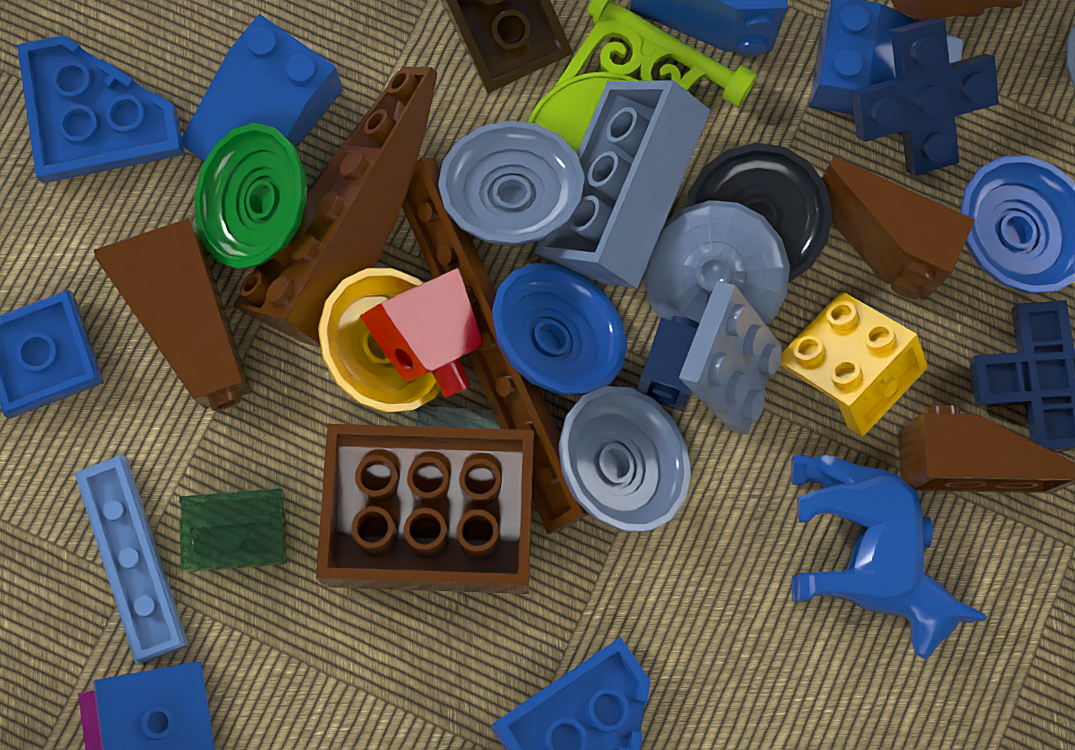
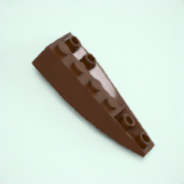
(345, 212)

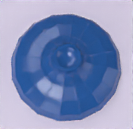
(1022, 223)
(558, 329)

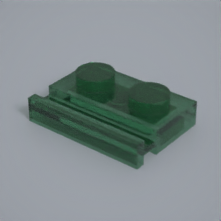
(232, 530)

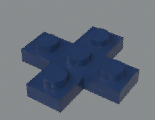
(925, 96)
(1036, 375)

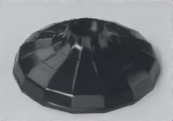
(777, 187)

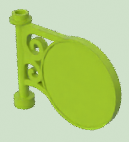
(574, 98)

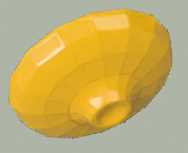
(354, 354)

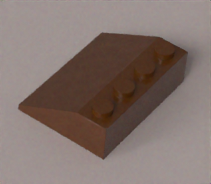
(426, 509)

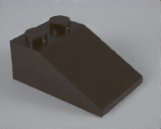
(508, 37)

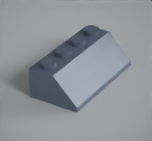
(632, 172)

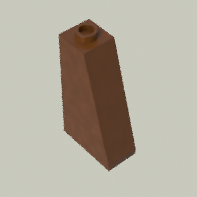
(178, 303)

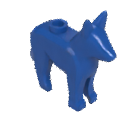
(888, 553)

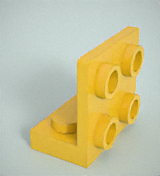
(856, 360)

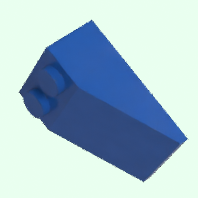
(725, 24)
(857, 51)
(266, 82)

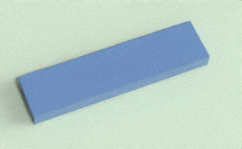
(131, 560)

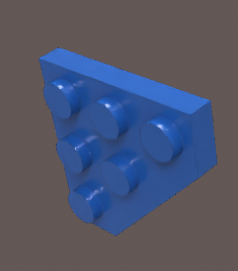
(89, 113)
(586, 709)

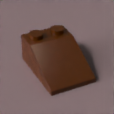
(895, 230)
(976, 455)

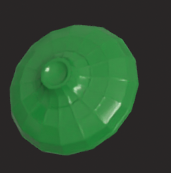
(250, 196)

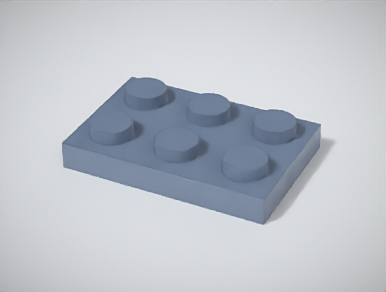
(731, 359)

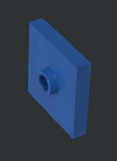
(44, 355)
(154, 710)

